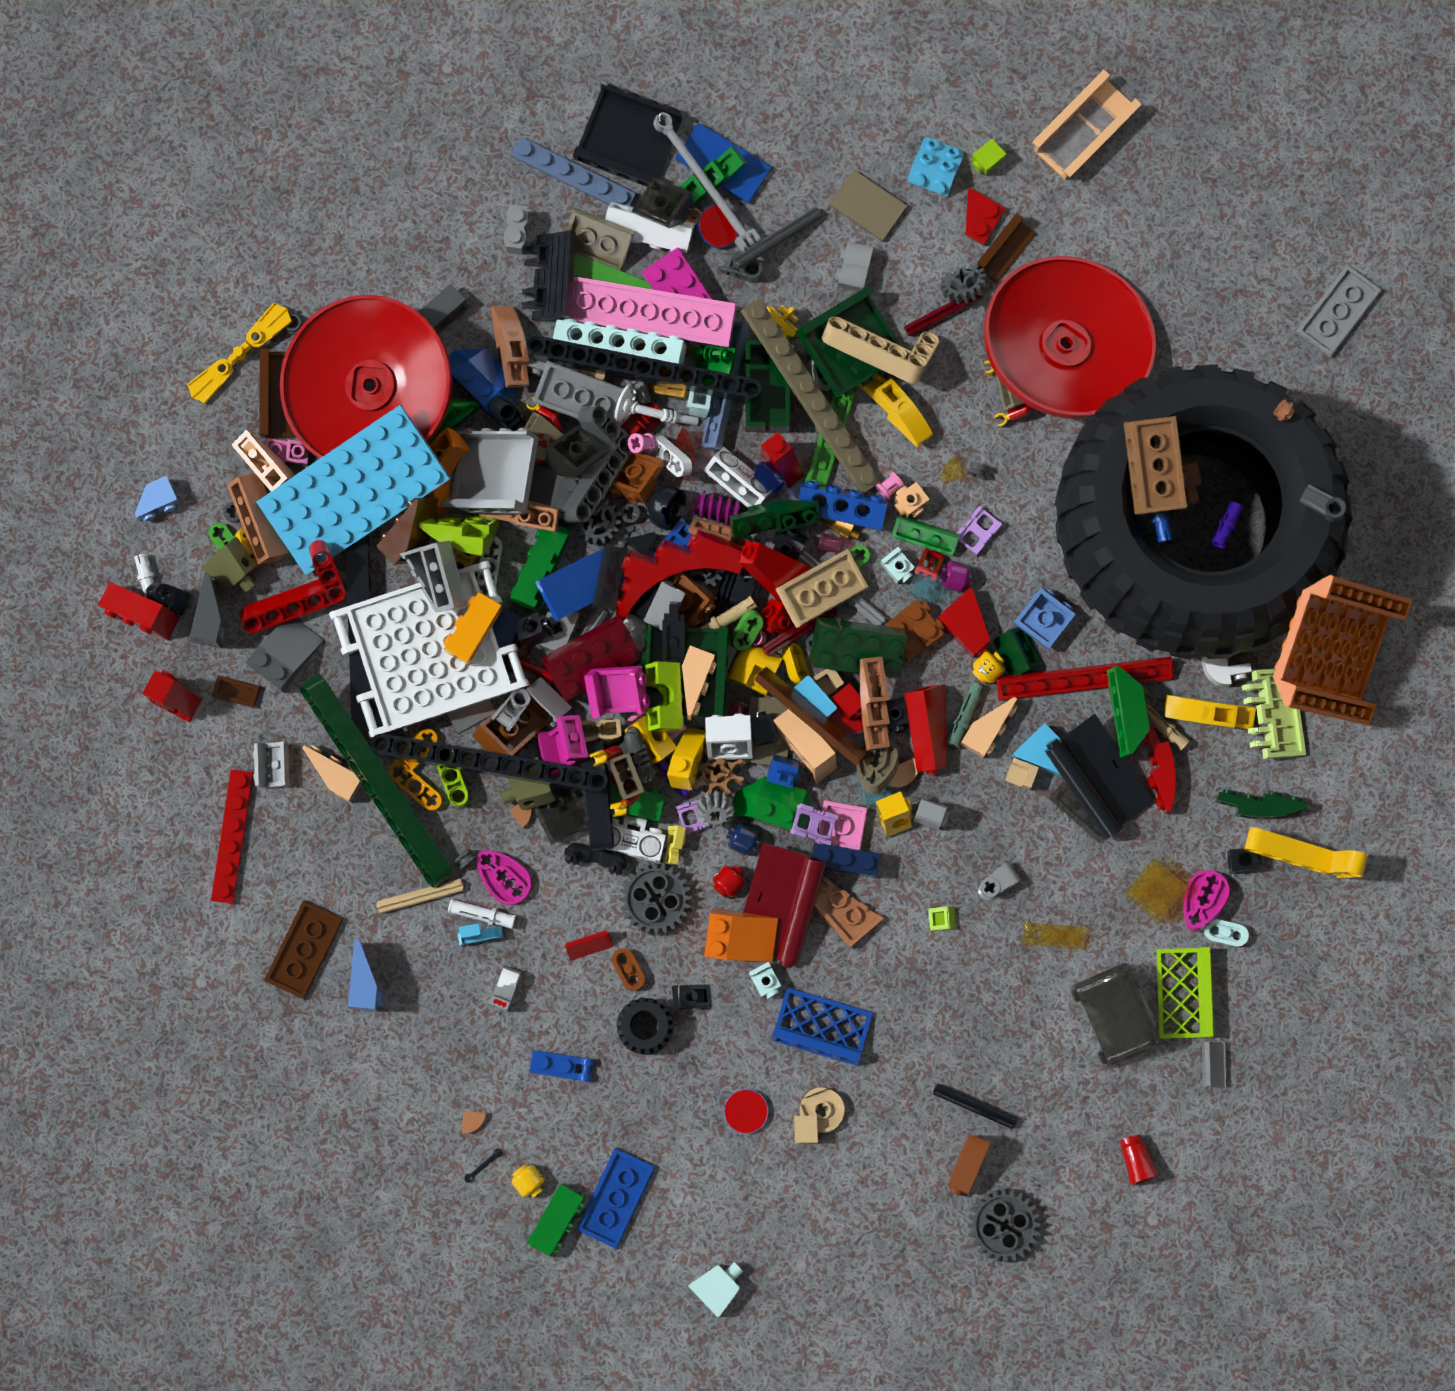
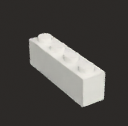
(649, 231)

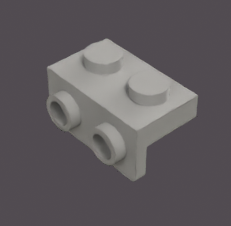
(271, 765)

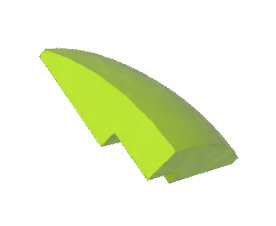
(469, 536)

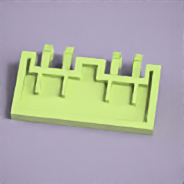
(1284, 723)

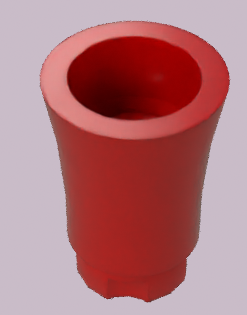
(1137, 1160)

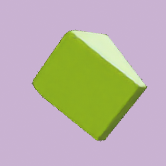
(942, 918)

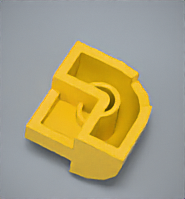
(749, 664)

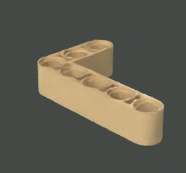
(881, 352)

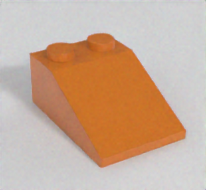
(740, 936)

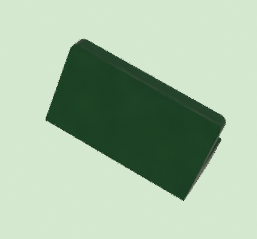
(1017, 651)

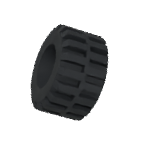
(639, 1006)

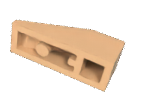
(262, 461)

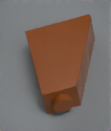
(967, 1165)

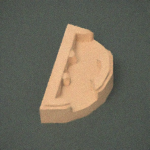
(904, 775)

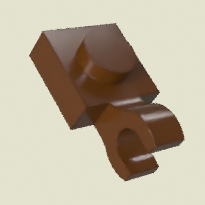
(1191, 479)

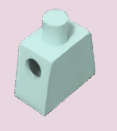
(717, 1287)

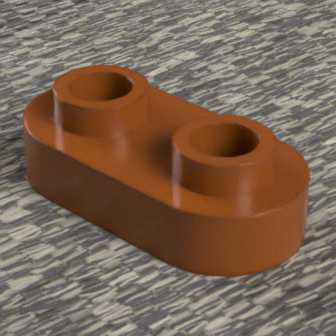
(629, 969)

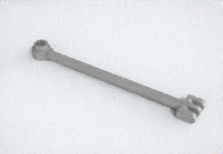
(745, 238)

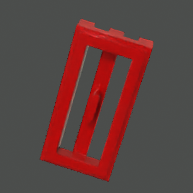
(927, 570)

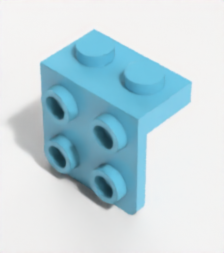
(935, 166)

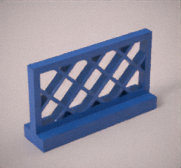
(811, 1042)

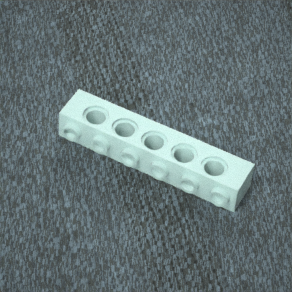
(611, 334)

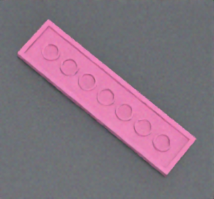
(653, 311)

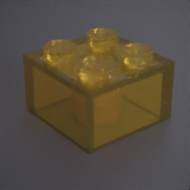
(1155, 890)

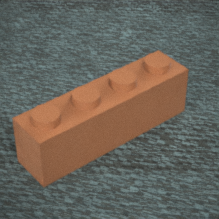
(261, 535)

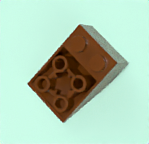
(406, 532)

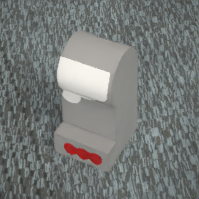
(505, 988)

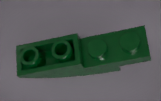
(775, 515)
(1269, 807)

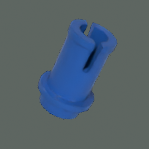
(1162, 527)

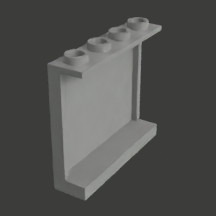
(494, 472)

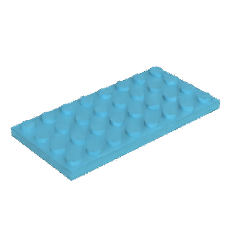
(354, 487)

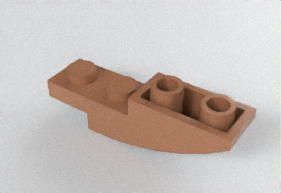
(512, 344)
(537, 516)

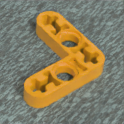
(409, 767)

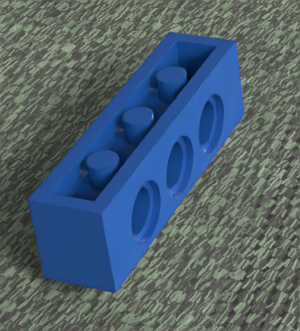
(851, 514)

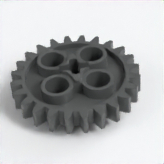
(673, 888)
(994, 1243)

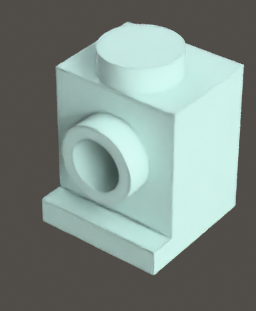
(698, 404)
(897, 575)
(757, 976)

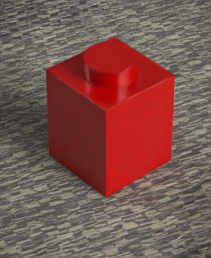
(848, 702)

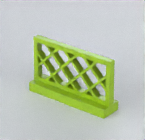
(1204, 989)

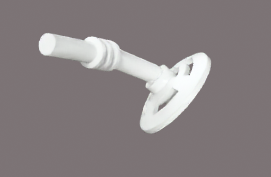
(630, 406)

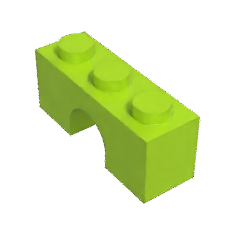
(667, 680)

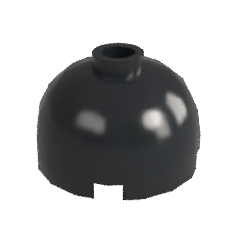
(664, 506)

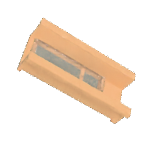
(1084, 126)

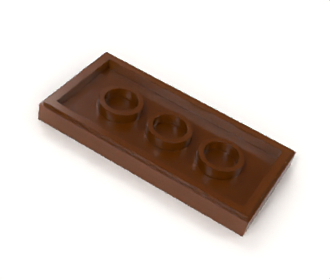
(303, 950)

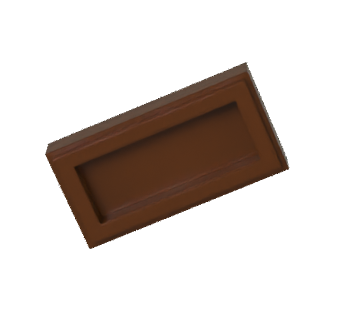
(236, 691)

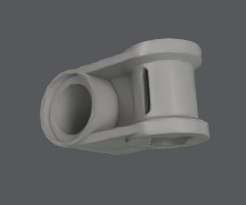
(510, 711)
(1001, 880)

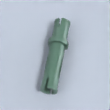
(962, 722)

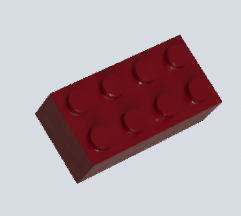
(601, 647)

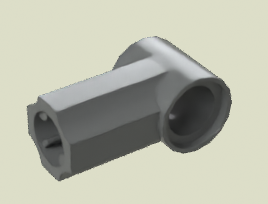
(1320, 501)

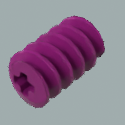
(715, 507)

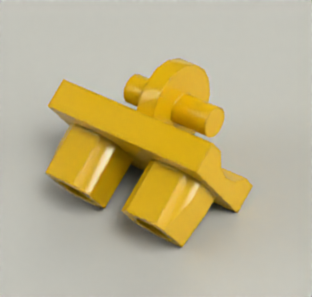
(782, 320)

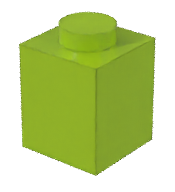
(988, 157)

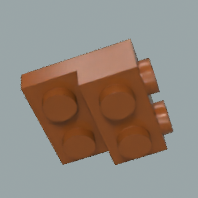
(637, 478)
(697, 600)
(919, 628)

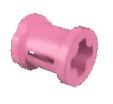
(639, 443)
(889, 486)

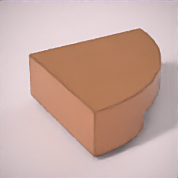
(521, 816)
(472, 1121)

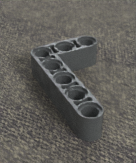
(602, 473)

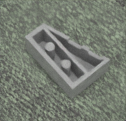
(437, 574)

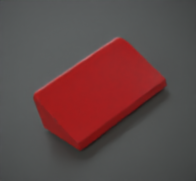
(588, 945)

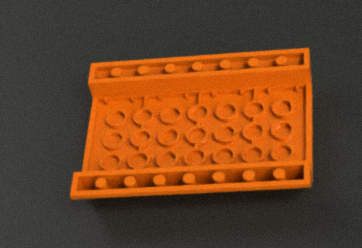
(1335, 647)

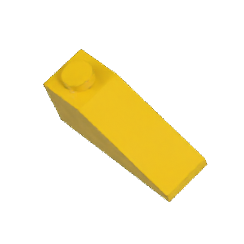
(687, 759)

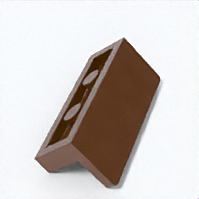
(1006, 248)

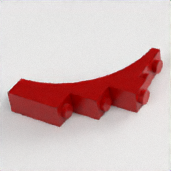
(644, 571)

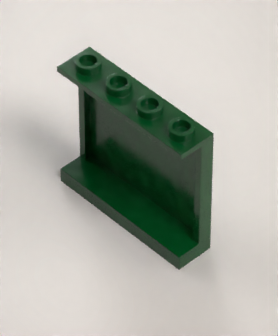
(839, 368)
(706, 639)

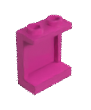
(616, 690)
(564, 743)

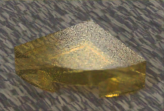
(951, 470)

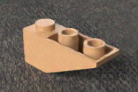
(695, 672)
(984, 730)
(336, 777)

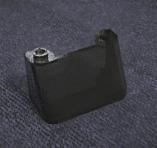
(1116, 1014)

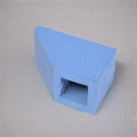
(156, 497)

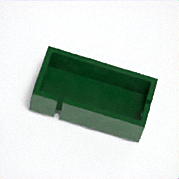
(774, 406)
(857, 641)

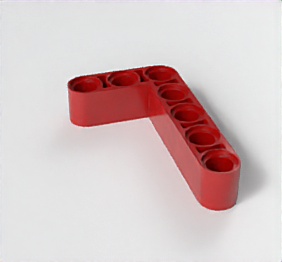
(300, 595)

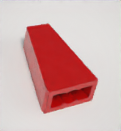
(770, 567)
(928, 727)

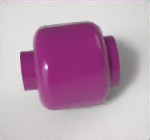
(955, 576)

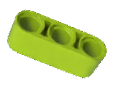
(455, 786)

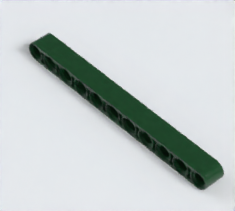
(375, 780)

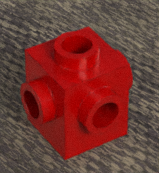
(775, 617)

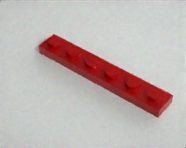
(232, 836)

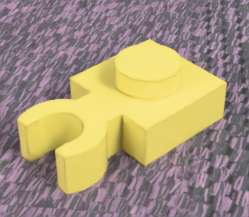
(674, 841)

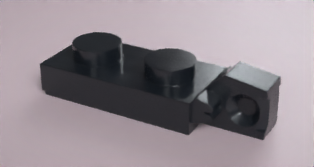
(673, 635)

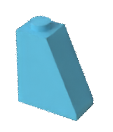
(1034, 750)

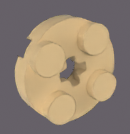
(827, 1098)

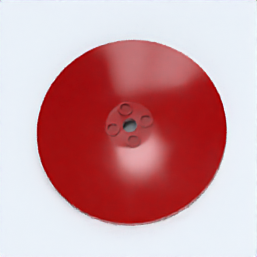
(1074, 303)
(347, 347)

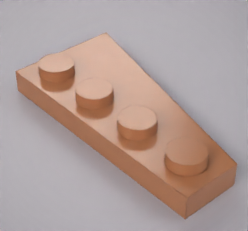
(844, 913)

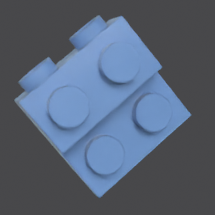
(1045, 617)

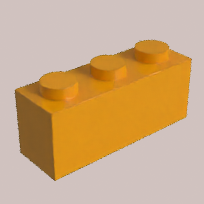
(472, 628)

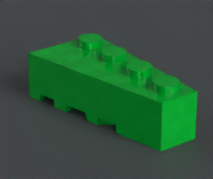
(541, 562)

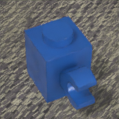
(783, 771)

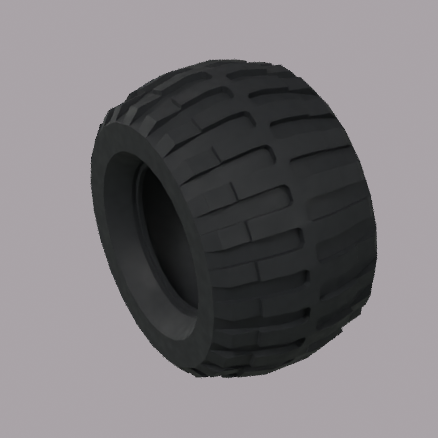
(1183, 607)

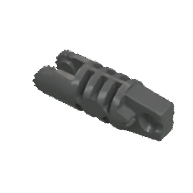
(639, 754)

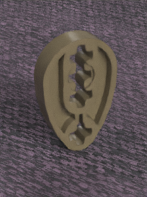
(882, 773)

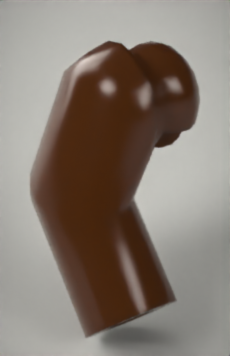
(523, 652)

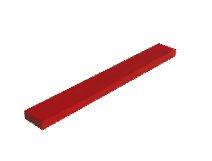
(1081, 678)

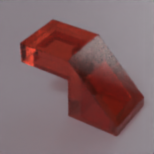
(684, 444)

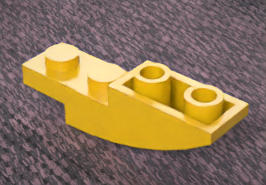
(900, 409)
(1209, 712)

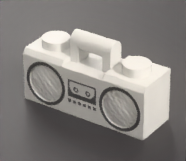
(736, 478)
(641, 844)

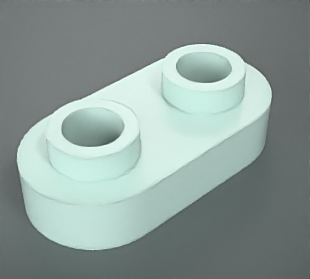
(1226, 932)

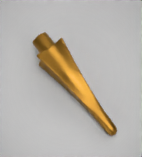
(844, 529)

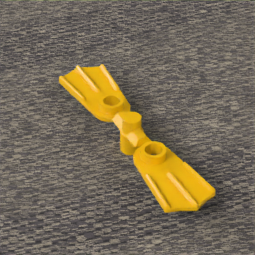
(268, 326)

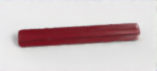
(937, 315)
(793, 634)

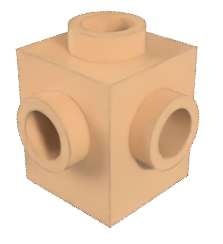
(914, 494)

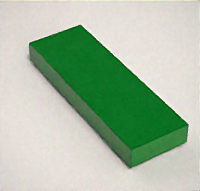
(925, 535)

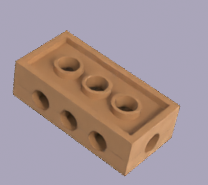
(1141, 459)

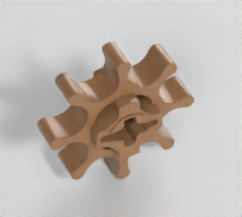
(723, 779)

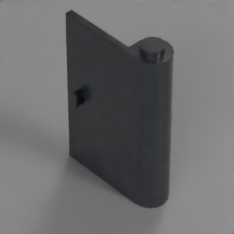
(1098, 776)

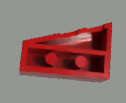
(138, 611)
(171, 696)

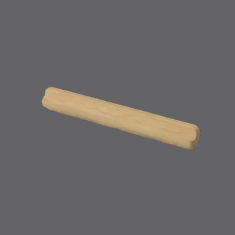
(420, 896)

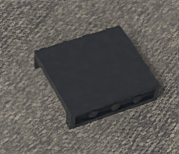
(623, 136)

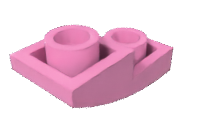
(288, 451)

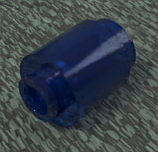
(769, 476)

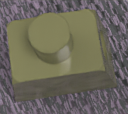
(231, 566)
(528, 793)

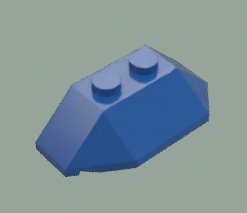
(480, 377)

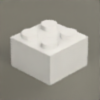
(729, 737)

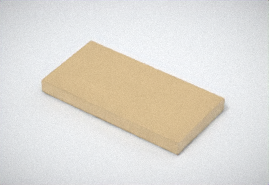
(822, 588)

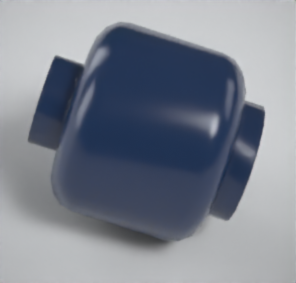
(743, 839)

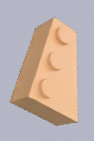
(807, 744)

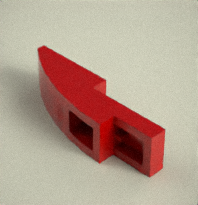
(1163, 777)

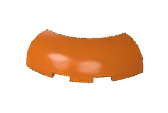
(449, 449)

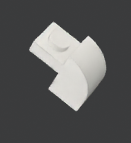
(1220, 673)

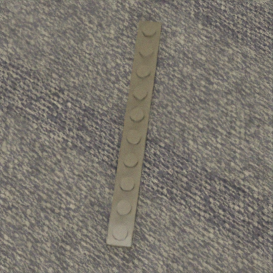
(810, 396)

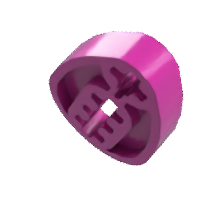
(497, 888)
(1195, 892)

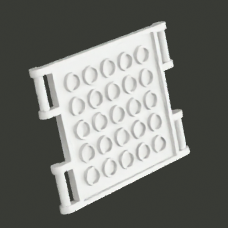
(407, 659)

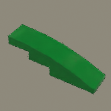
(718, 173)

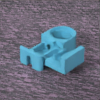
(473, 934)

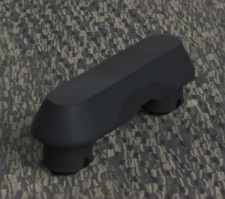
(579, 852)

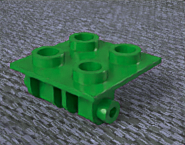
(714, 359)

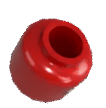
(729, 881)

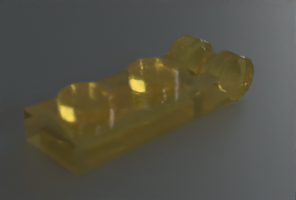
(1054, 936)

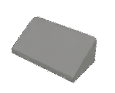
(471, 715)

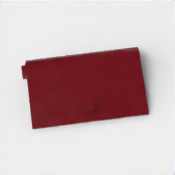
(786, 888)

